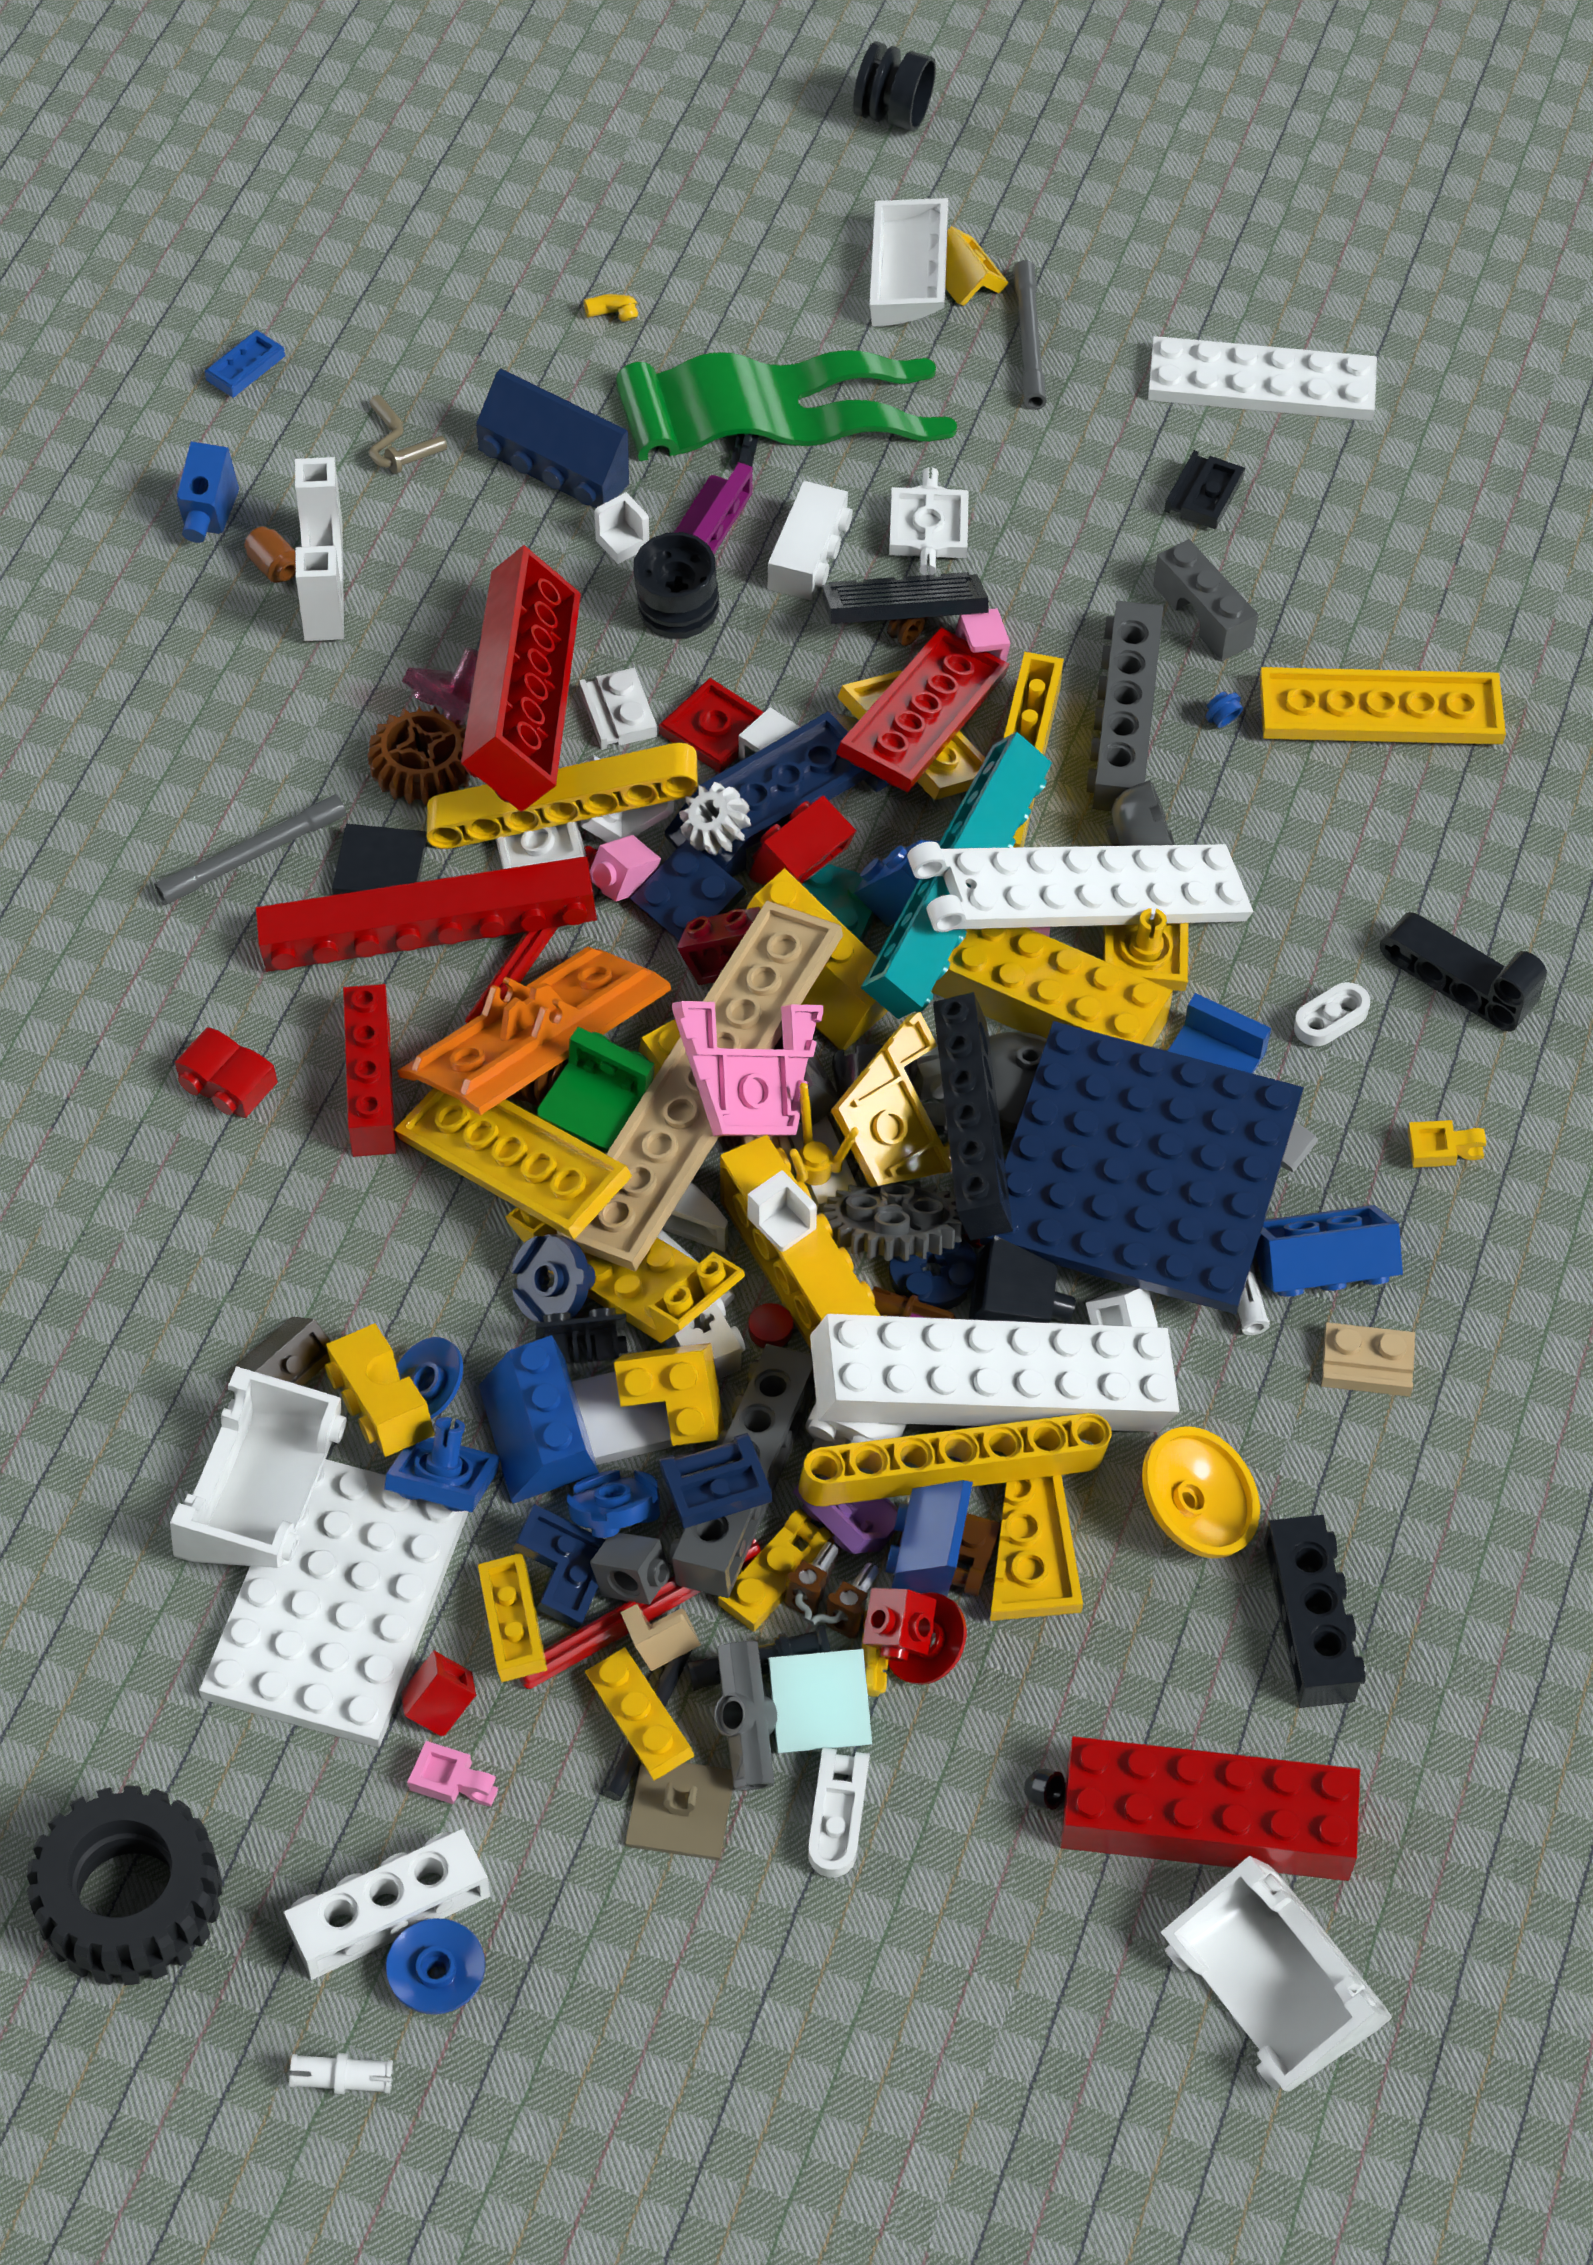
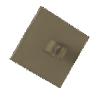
(681, 1811)

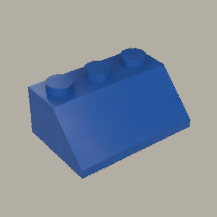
(1329, 1250)
(536, 1420)

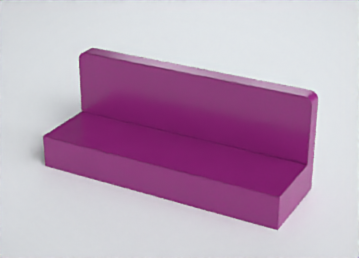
(718, 506)

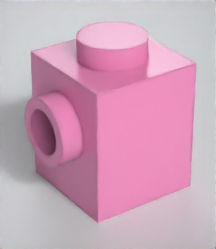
(623, 867)

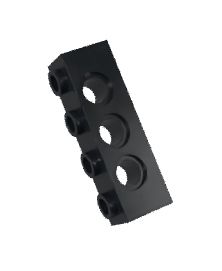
(1316, 1677)

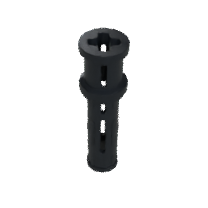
(707, 1671)

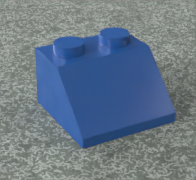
(888, 884)
(930, 1537)

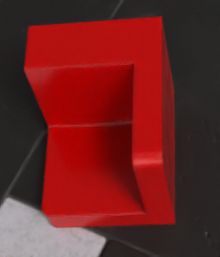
(438, 1693)

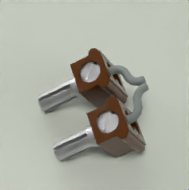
(844, 1608)

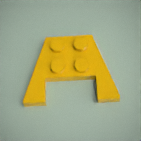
(894, 1130)

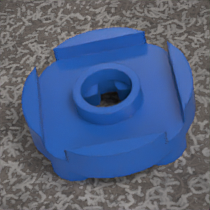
(611, 1502)

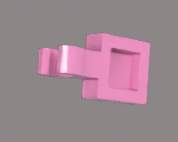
(446, 1772)

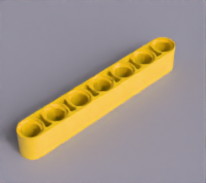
(580, 794)
(971, 1445)

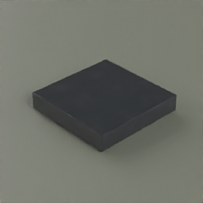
(378, 858)

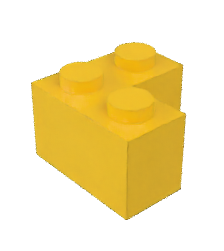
(683, 1380)

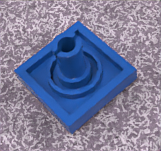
(443, 1470)

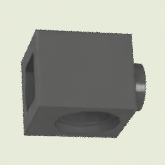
(630, 1568)

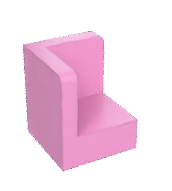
(984, 633)

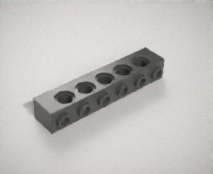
(1128, 701)
(772, 1414)

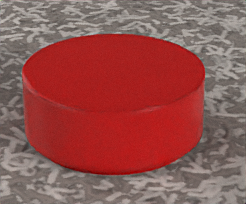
(770, 1325)

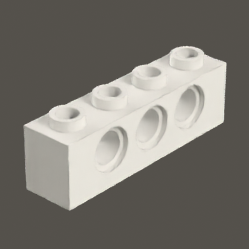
(375, 1926)

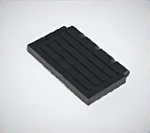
(904, 598)

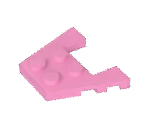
(748, 1088)

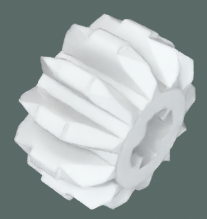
(715, 818)

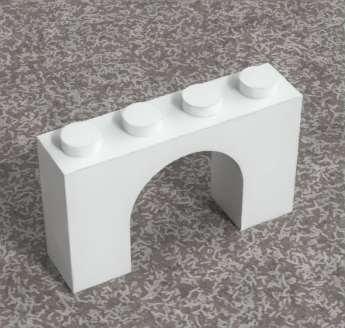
(321, 555)

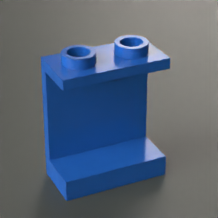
(1221, 1036)

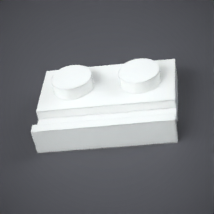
(618, 708)

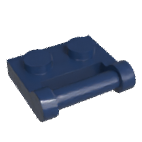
(720, 1489)

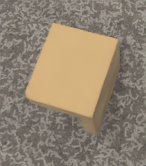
(663, 1639)

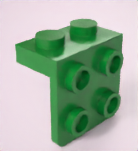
(596, 1089)

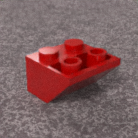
(803, 844)

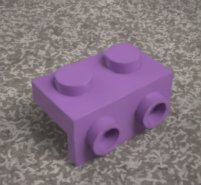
(856, 1525)

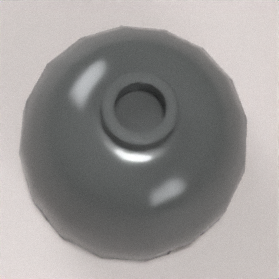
(1139, 818)

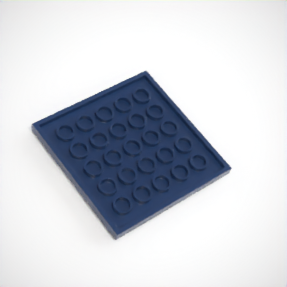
(1146, 1165)

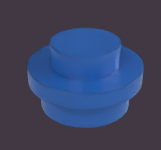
(1224, 709)

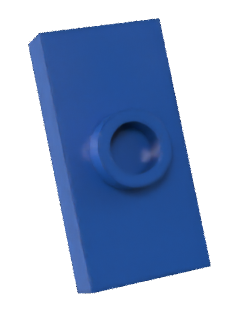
(244, 363)

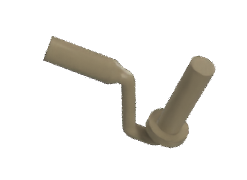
(393, 458)

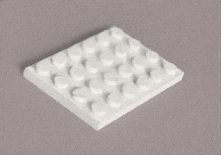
(342, 1620)

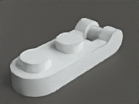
(837, 1813)

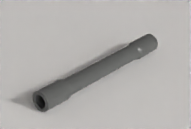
(1033, 378)
(193, 877)

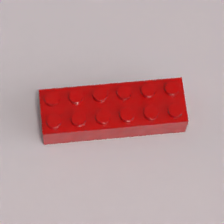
(1211, 1808)

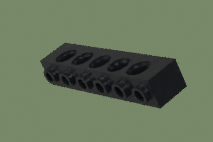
(972, 1117)

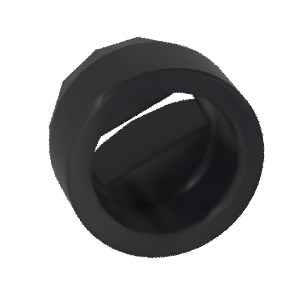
(1045, 1788)

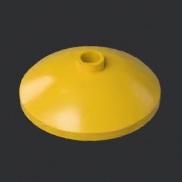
(1201, 1492)

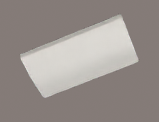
(908, 260)

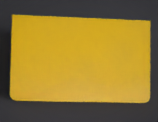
(969, 268)

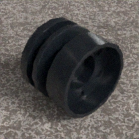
(894, 86)
(676, 585)

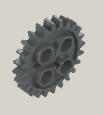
(894, 1220)

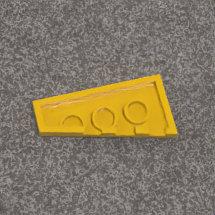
(1035, 1553)

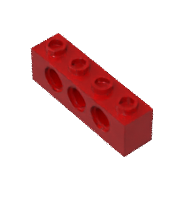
(369, 1070)

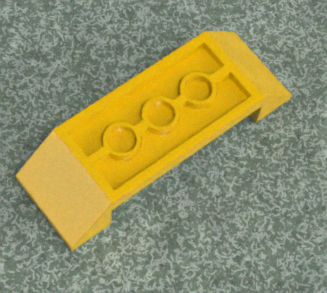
(661, 1293)

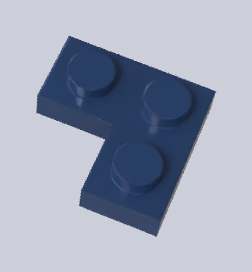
(569, 1553)

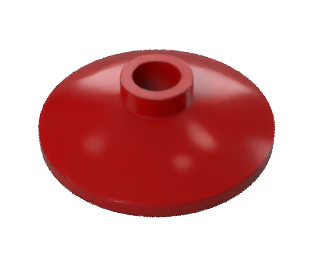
(943, 1655)

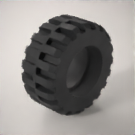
(105, 1830)

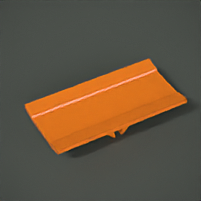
(532, 1027)

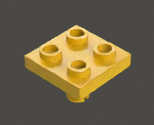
(1150, 949)

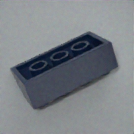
(553, 440)

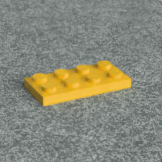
(951, 770)

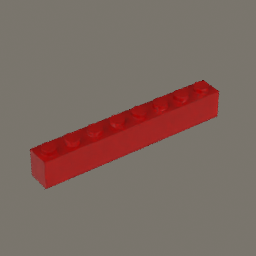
(425, 914)

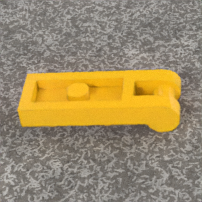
(763, 1582)

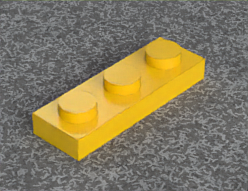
(512, 1617)
(639, 1714)

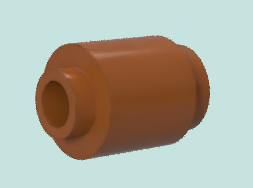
(271, 554)

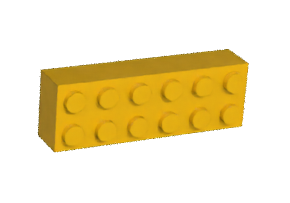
(1038, 980)
(812, 1274)

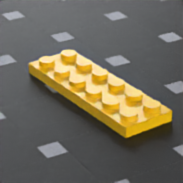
(1381, 705)
(517, 1159)

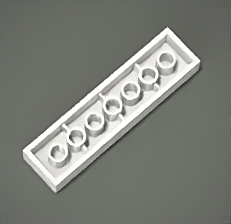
(990, 1372)

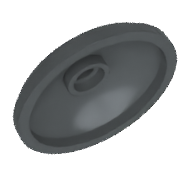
(1014, 1067)

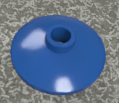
(435, 1369)
(432, 1945)

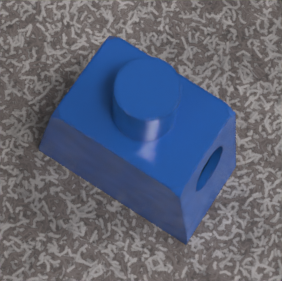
(206, 490)

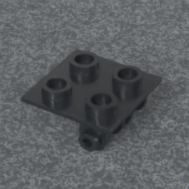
(601, 1323)

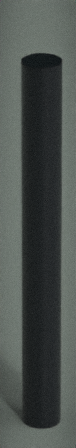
(629, 1760)

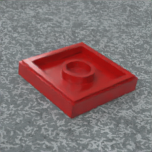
(711, 724)

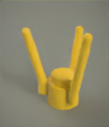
(815, 1160)

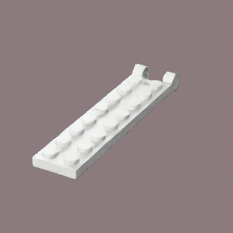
(1080, 885)

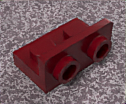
(712, 941)

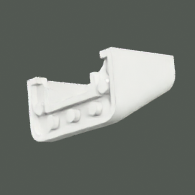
(258, 1474)
(1275, 1973)

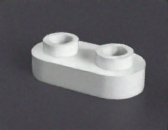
(1327, 1014)

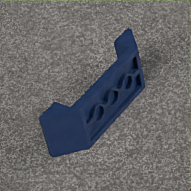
(781, 779)

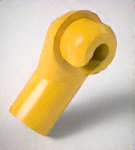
(611, 303)

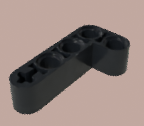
(1465, 974)

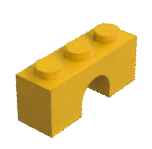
(389, 1407)

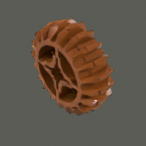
(418, 755)

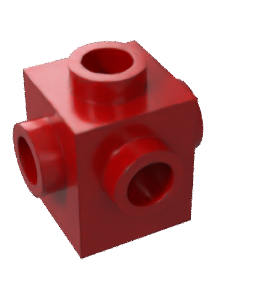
(899, 1623)

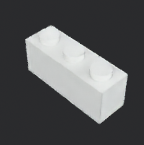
(809, 540)

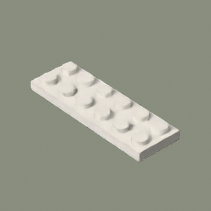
(1263, 378)

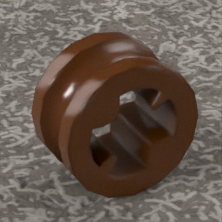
(906, 629)

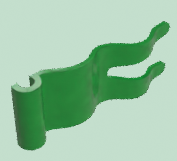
(738, 395)

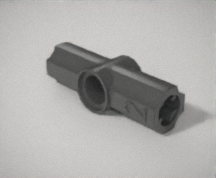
(745, 1715)

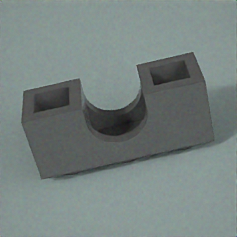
(1224, 616)

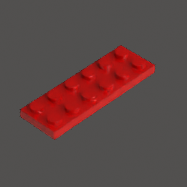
(922, 710)

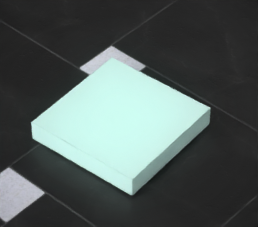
(820, 1701)

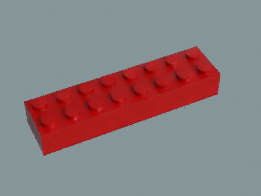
(521, 680)

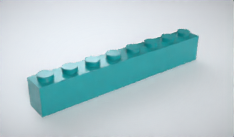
(986, 818)

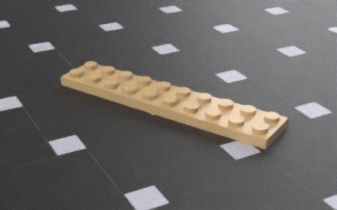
(669, 1126)

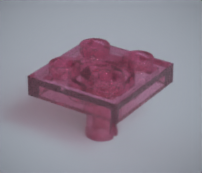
(445, 688)

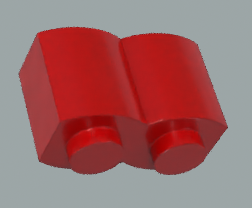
(226, 1073)

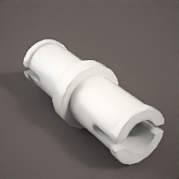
(341, 2073)

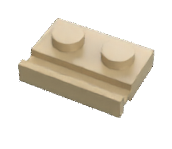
(1368, 1359)

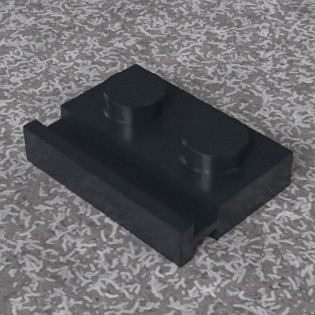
(1205, 489)

